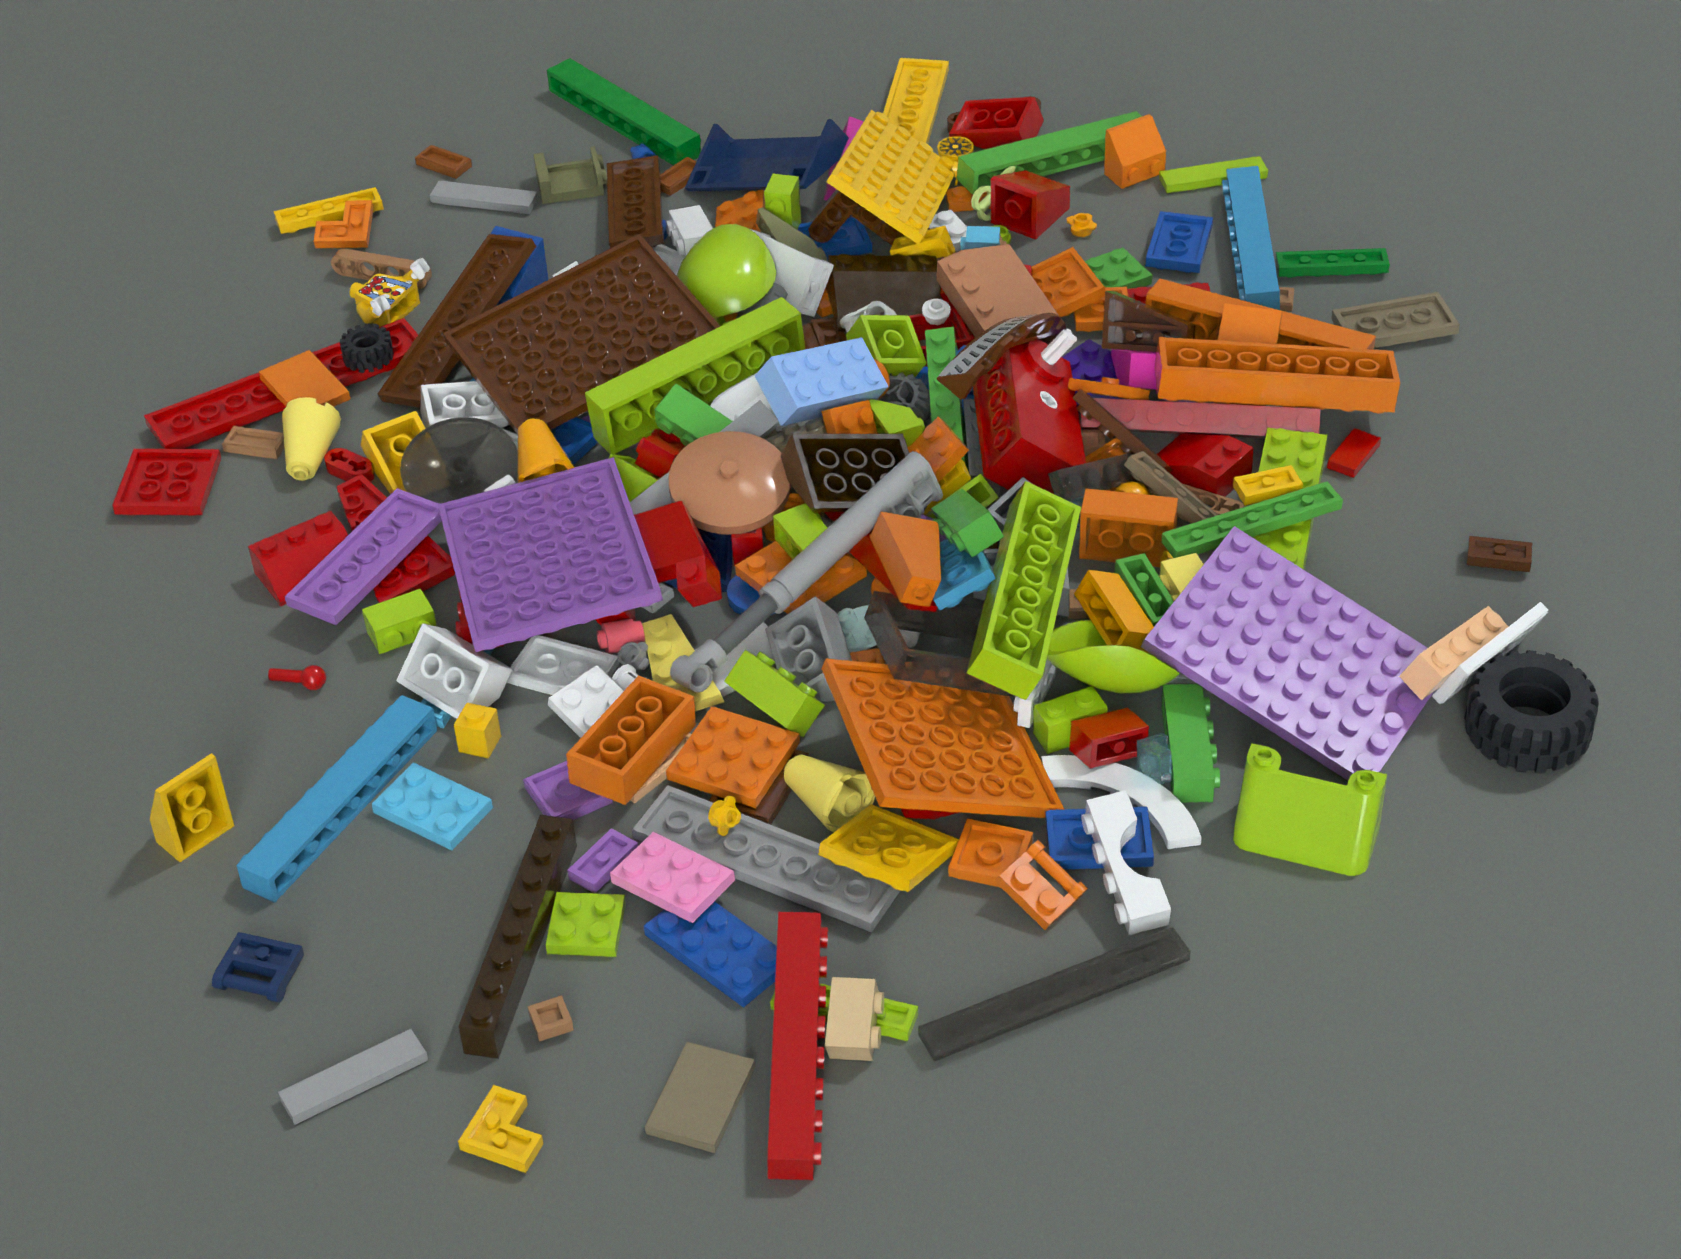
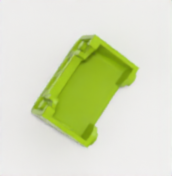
(1308, 817)

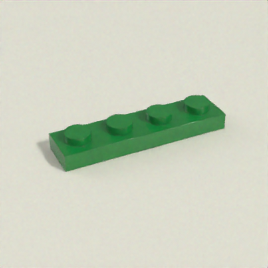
(1332, 262)

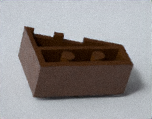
(1137, 326)

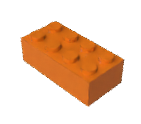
(631, 740)

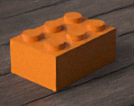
(1124, 525)

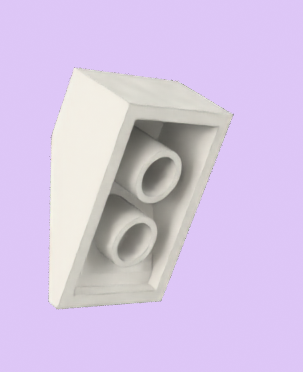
(457, 400)

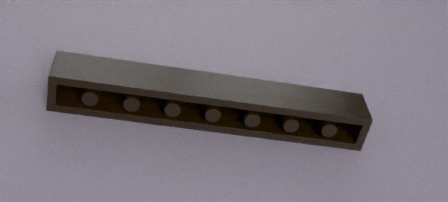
(517, 938)

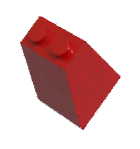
(1027, 202)

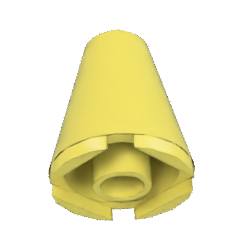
(307, 435)
(829, 789)

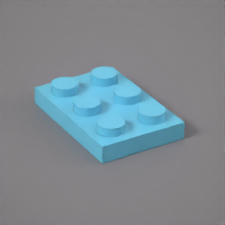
(432, 806)

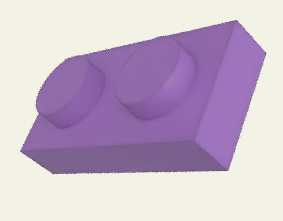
(594, 867)

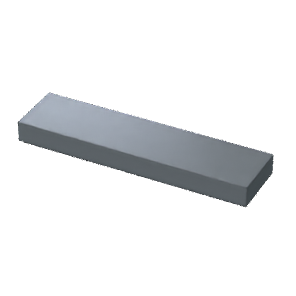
(484, 197)
(352, 1076)

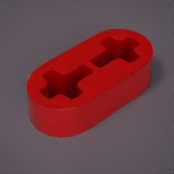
(348, 464)

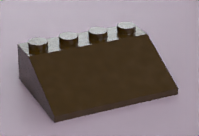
(895, 280)
(839, 468)

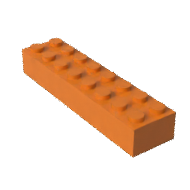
(1206, 311)
(1276, 375)

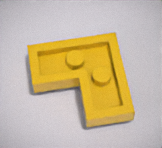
(494, 1132)

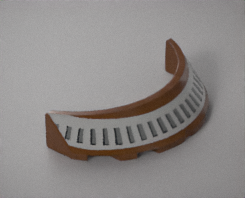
(991, 344)

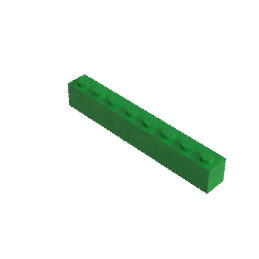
(623, 112)

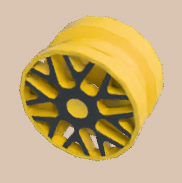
(954, 147)

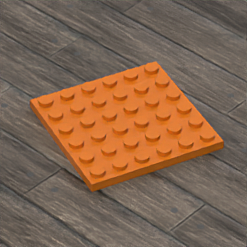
(939, 744)

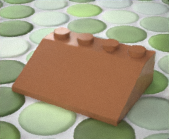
(990, 286)

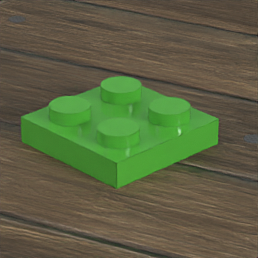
(1119, 270)

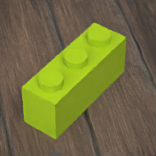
(775, 691)

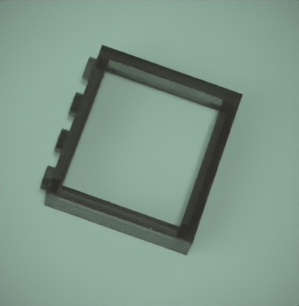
(927, 667)

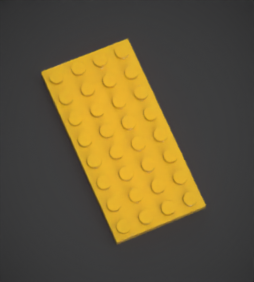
(893, 176)

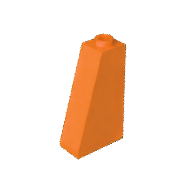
(909, 555)

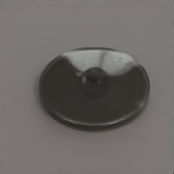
(457, 459)

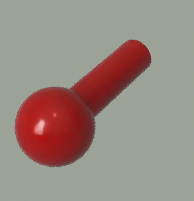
(312, 677)

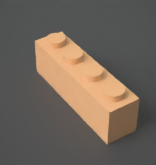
(1442, 658)

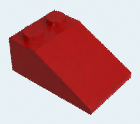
(998, 121)
(1208, 461)

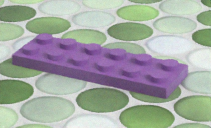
(365, 557)

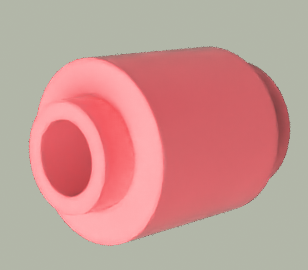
(618, 633)

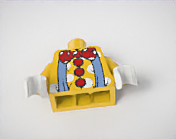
(389, 297)

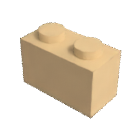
(853, 1019)

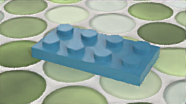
(960, 575)

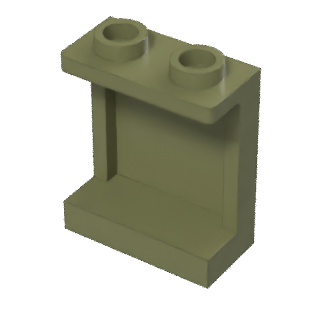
(570, 179)

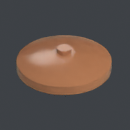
(730, 482)

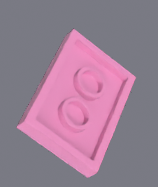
(672, 877)

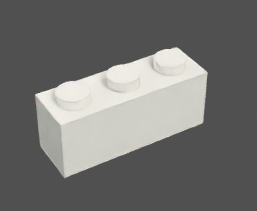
(686, 227)

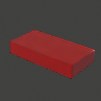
(1353, 452)

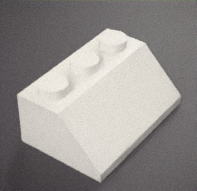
(451, 672)

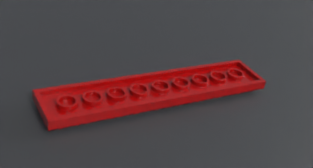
(251, 400)

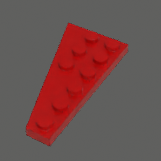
(419, 569)

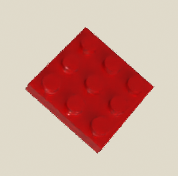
(167, 482)

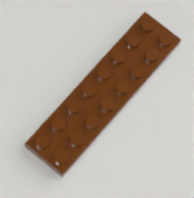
(473, 293)

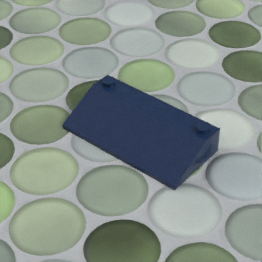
(749, 163)

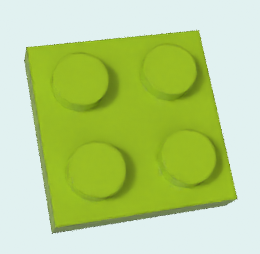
(586, 924)

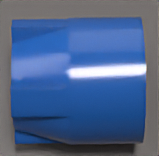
(641, 151)

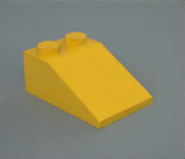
(386, 445)
(191, 809)

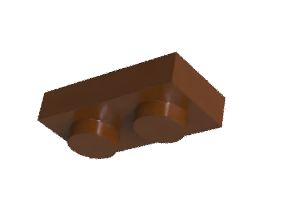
(1499, 553)

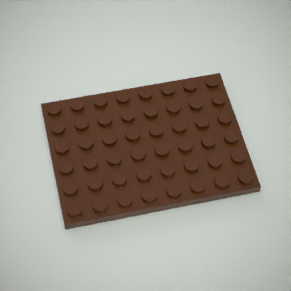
(578, 333)

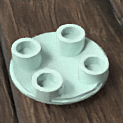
(856, 629)

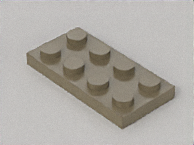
(1400, 319)

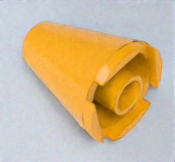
(539, 451)

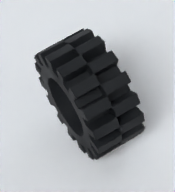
(366, 348)

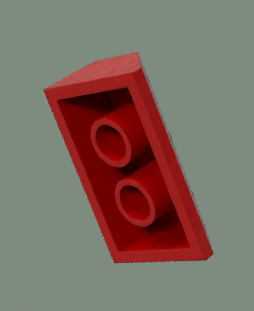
(293, 553)

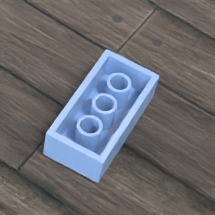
(820, 379)

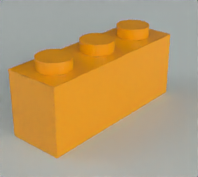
(1113, 609)

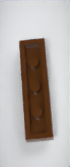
(1111, 426)

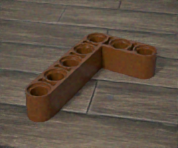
(837, 211)

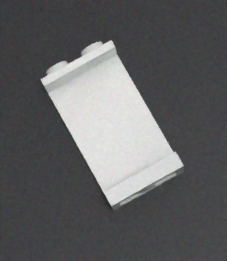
(798, 274)

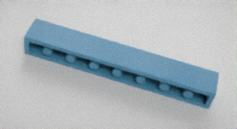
(1250, 237)
(336, 799)

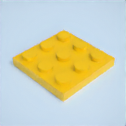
(888, 848)

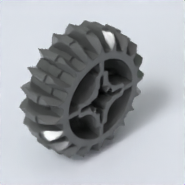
(909, 393)

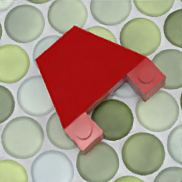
(678, 553)

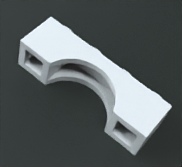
(1139, 899)

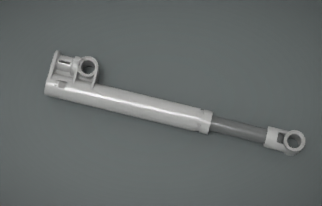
(901, 492)

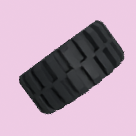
(1525, 739)

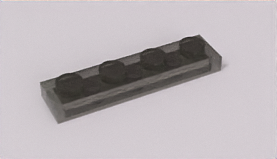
(1099, 475)

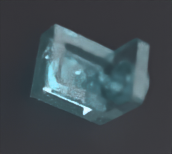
(1155, 758)

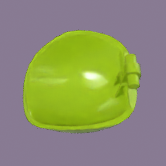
(728, 270)
(1114, 668)

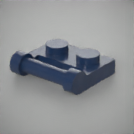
(260, 957)

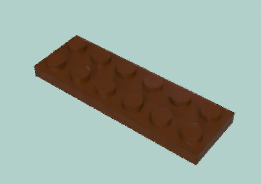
(635, 201)

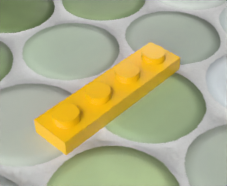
(330, 209)

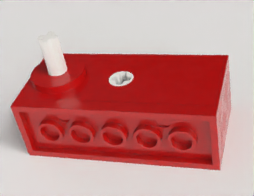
(1029, 414)

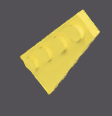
(666, 644)

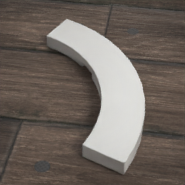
(1164, 808)

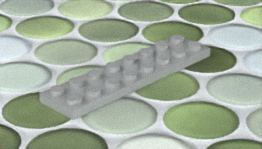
(769, 859)

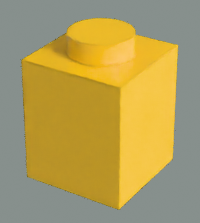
(477, 730)

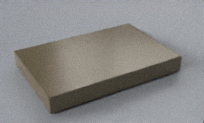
(700, 1097)

